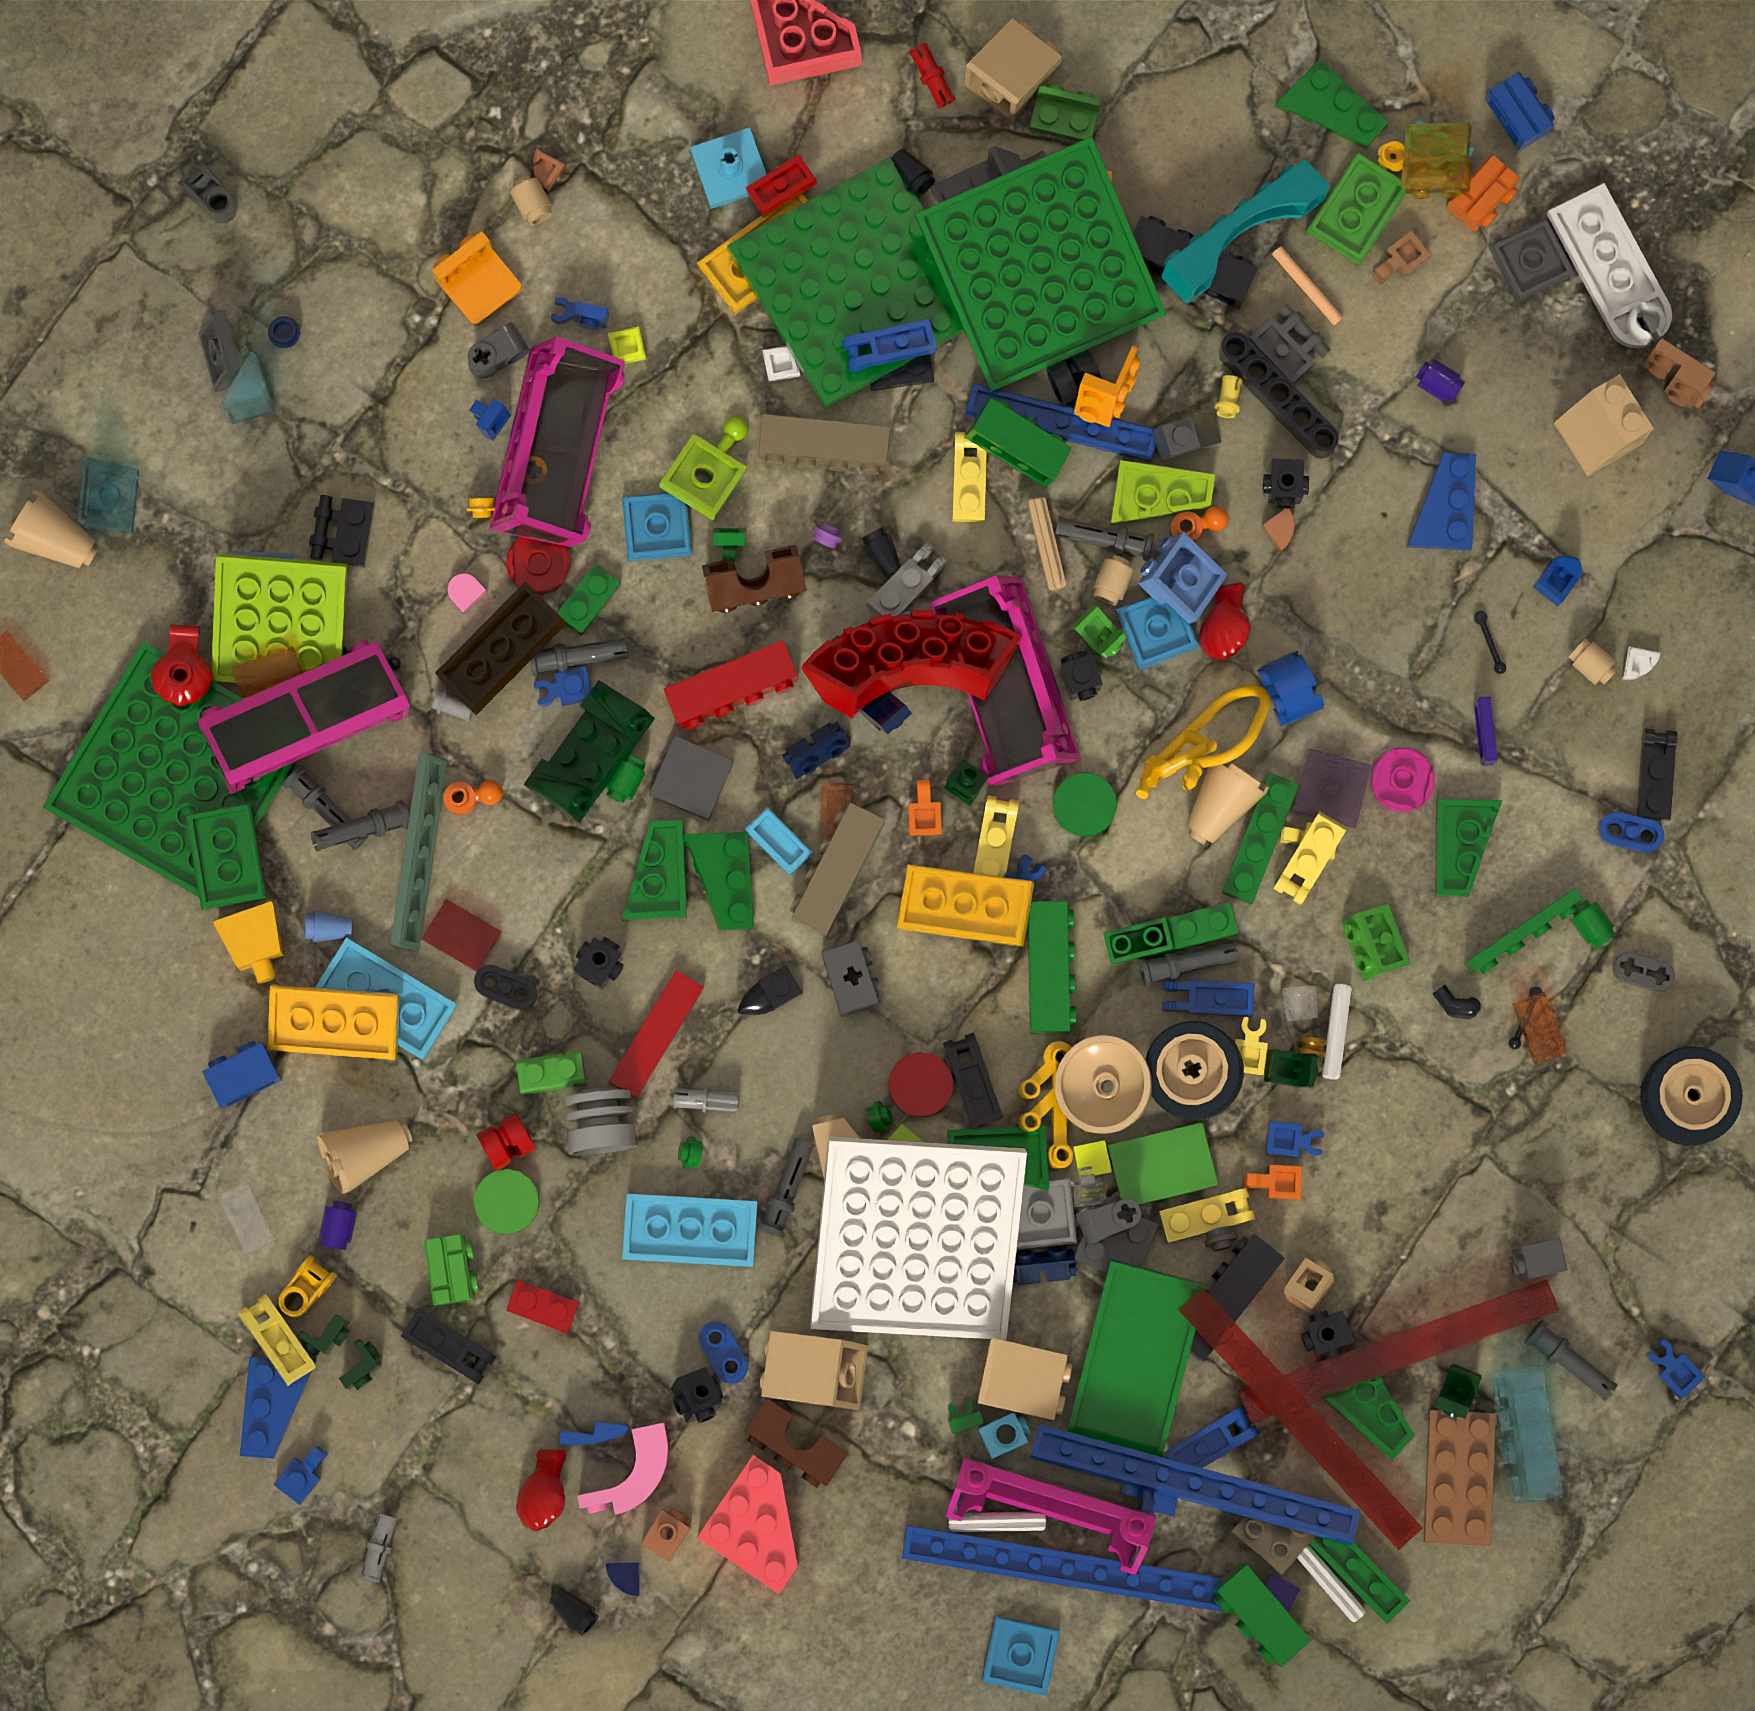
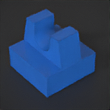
(490, 418)

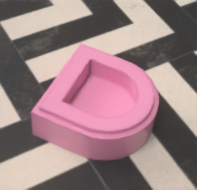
(465, 591)

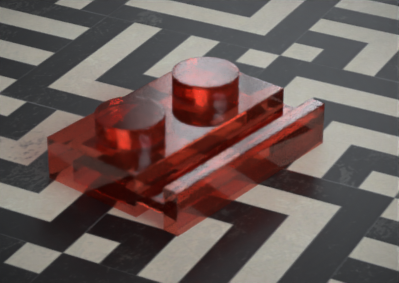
(461, 935)

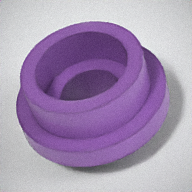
(827, 535)

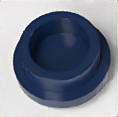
(284, 332)

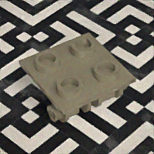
(1271, 1542)

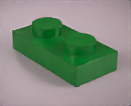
(588, 599)

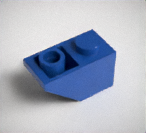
(1735, 475)

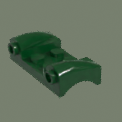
(590, 752)

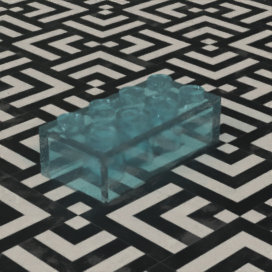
(1528, 1434)

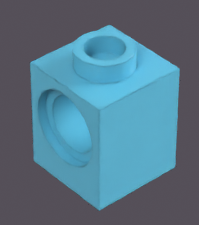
(990, 1440)

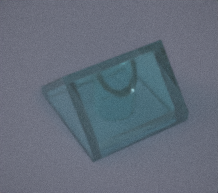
(248, 394)
(107, 496)

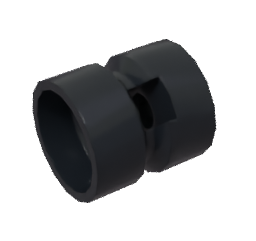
(1063, 379)

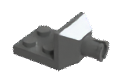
(998, 163)

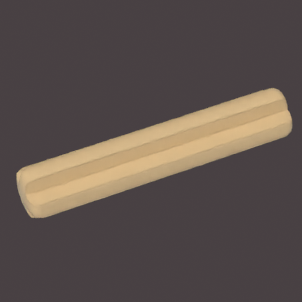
(1046, 543)

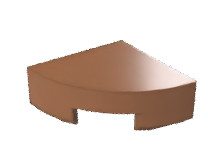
(547, 169)
(1280, 529)

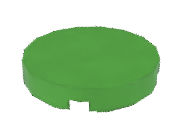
(506, 1201)

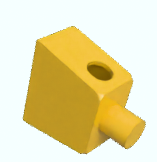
(253, 939)

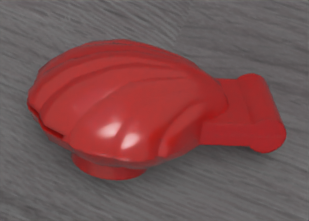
(1226, 625)
(182, 673)
(542, 1494)

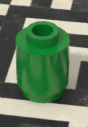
(626, 780)
(1593, 924)

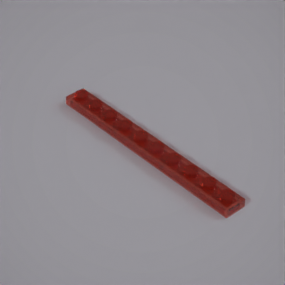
(1413, 1346)
(1300, 1418)

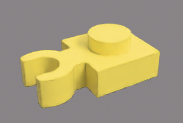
(1251, 1049)

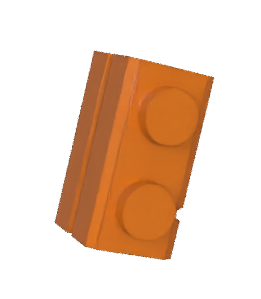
(1488, 189)

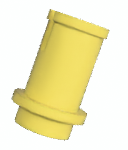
(1229, 396)

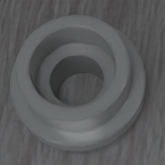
(1220, 1238)

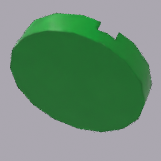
(1084, 805)

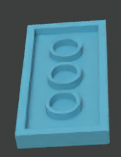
(421, 1009)
(689, 1230)

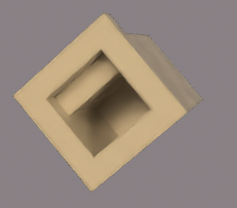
(1306, 1274)

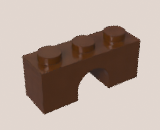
(781, 578)
(769, 1430)

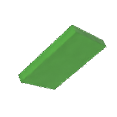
(1357, 208)
(1163, 1165)

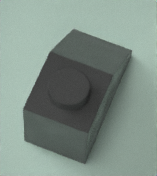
(1186, 436)

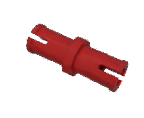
(932, 75)

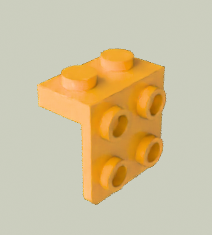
(476, 278)
(1102, 400)

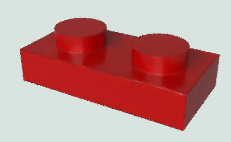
(781, 185)
(542, 1306)

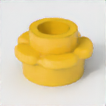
(1384, 153)
(481, 506)

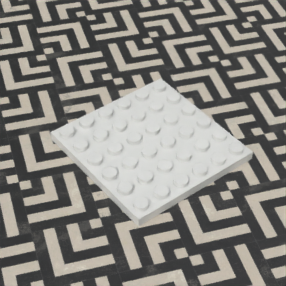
(917, 1238)

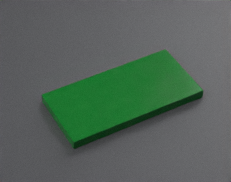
(1135, 1359)

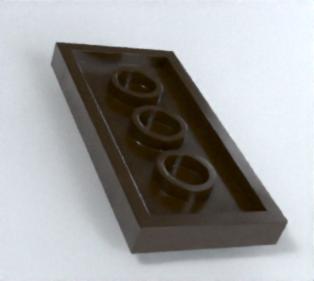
(500, 648)

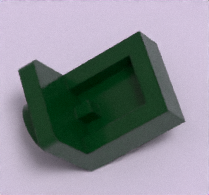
(966, 781)
(1291, 1069)
(333, 1335)
(360, 1374)
(1458, 1391)

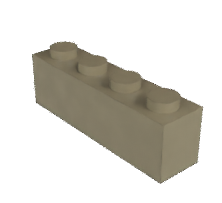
(824, 443)
(838, 869)

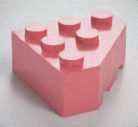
(803, 39)
(755, 1526)

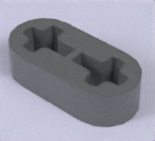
(1641, 979)

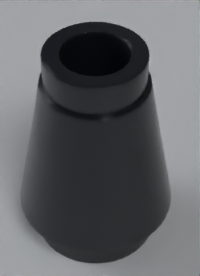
(913, 172)
(882, 550)
(575, 1612)

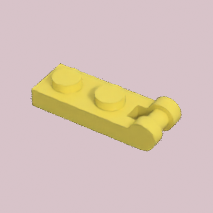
(969, 482)
(996, 837)
(1311, 856)
(1205, 1215)
(277, 1340)

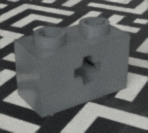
(849, 997)
(1538, 1260)

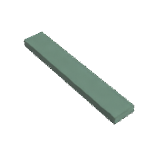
(418, 852)

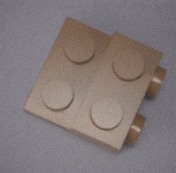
(1688, 377)

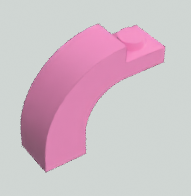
(650, 1465)

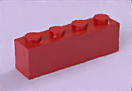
(731, 685)

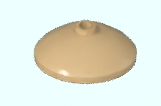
(1082, 1081)

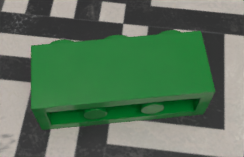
(1018, 442)
(1259, 1615)

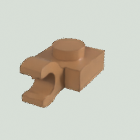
(1403, 256)

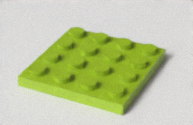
(276, 606)

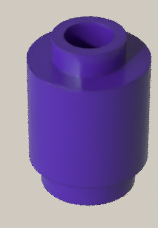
(1439, 381)
(337, 1225)

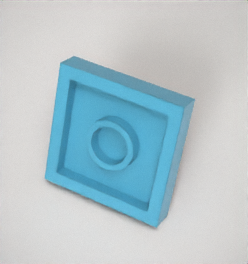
(728, 166)

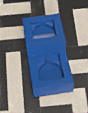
(602, 1433)

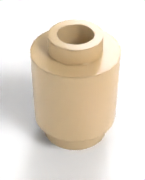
(531, 200)
(1113, 580)
(1593, 662)

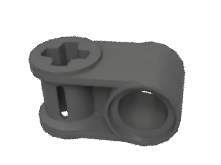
(206, 190)
(501, 348)
(1103, 1222)

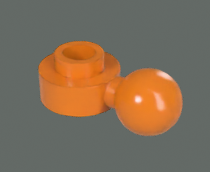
(1214, 518)
(488, 792)

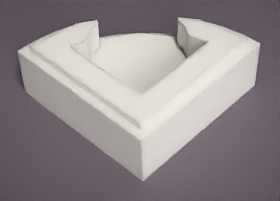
(1639, 662)

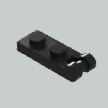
(1656, 775)
(973, 1082)
(447, 1345)

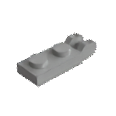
(906, 584)

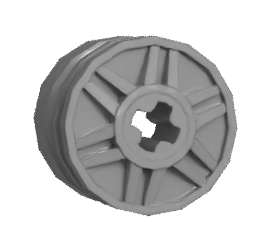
(599, 1122)

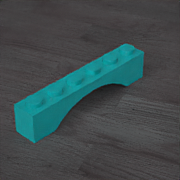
(1290, 196)

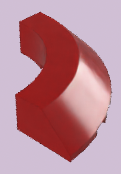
(910, 652)

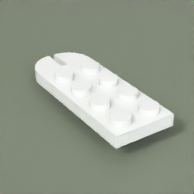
(1612, 267)

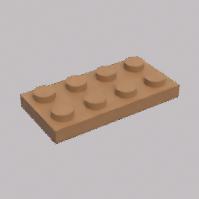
(1459, 1478)

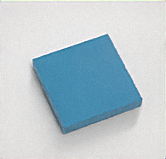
(656, 527)
(1155, 632)
(1021, 1655)

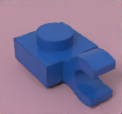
(588, 315)
(299, 1477)
(1151, 1500)

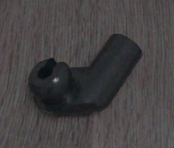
(1457, 1007)

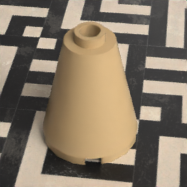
(51, 533)
(1222, 800)
(362, 1151)

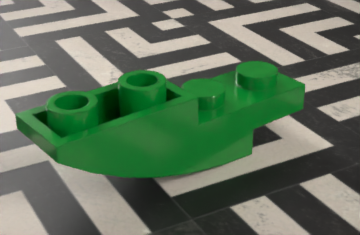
(1171, 933)

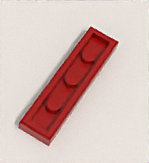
(656, 1034)

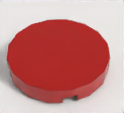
(538, 564)
(921, 1084)

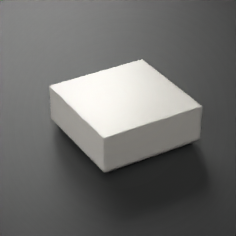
(780, 364)

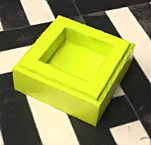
(627, 345)
(1093, 1155)

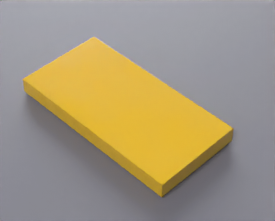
(722, 269)
(965, 905)
(333, 1022)

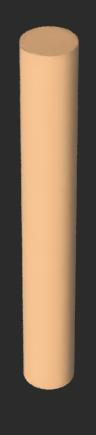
(1307, 286)

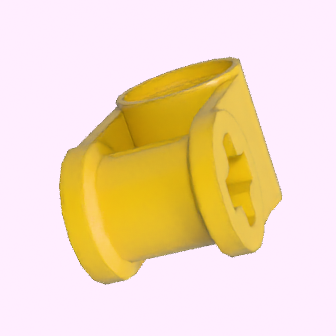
(307, 1286)

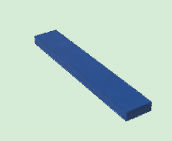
(1120, 438)

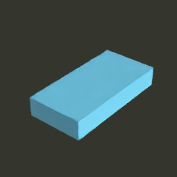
(778, 841)

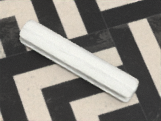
(1336, 1031)
(998, 1522)
(1331, 1584)

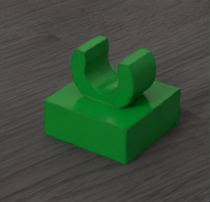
(729, 539)
(964, 1420)

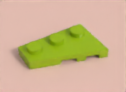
(1158, 491)

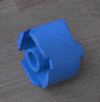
(1290, 688)

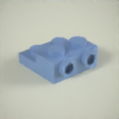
(1182, 576)

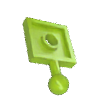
(702, 456)

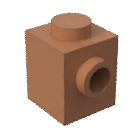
(666, 1533)

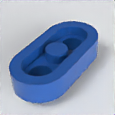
(1630, 832)
(723, 1352)

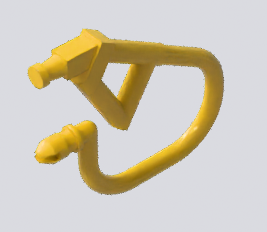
(1166, 762)

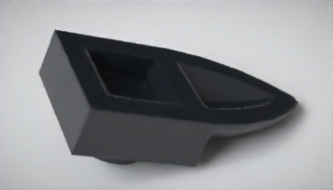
(770, 993)

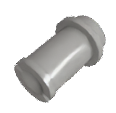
(451, 705)

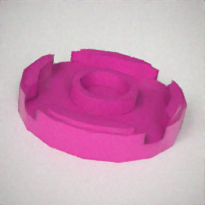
(1402, 779)

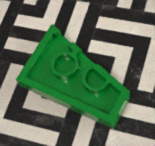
(1331, 103)
(1461, 838)
(725, 874)
(660, 875)
(1012, 1137)
(1374, 1415)

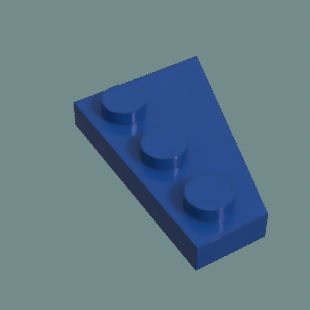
(1449, 506)
(267, 1408)

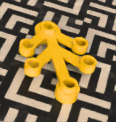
(1046, 1103)

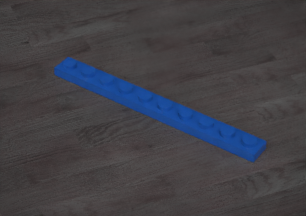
(1195, 1484)
(1059, 1568)

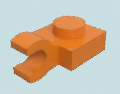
(924, 815)
(1280, 1182)

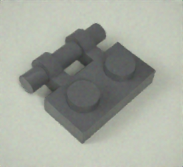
(1283, 350)

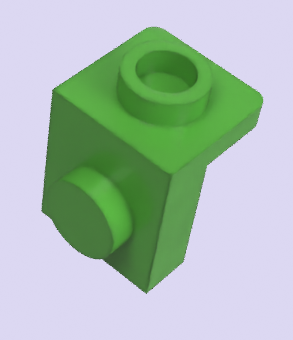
(1099, 633)

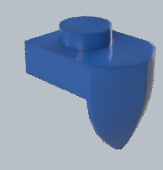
(1559, 578)

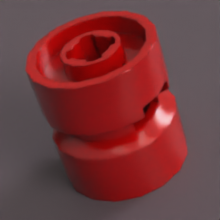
(506, 1141)

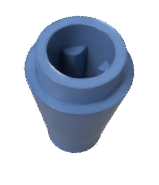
(325, 926)

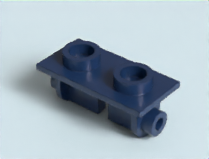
(829, 743)
(1056, 1261)

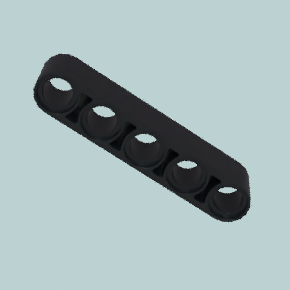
(1276, 380)

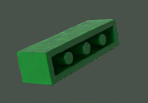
(1049, 968)

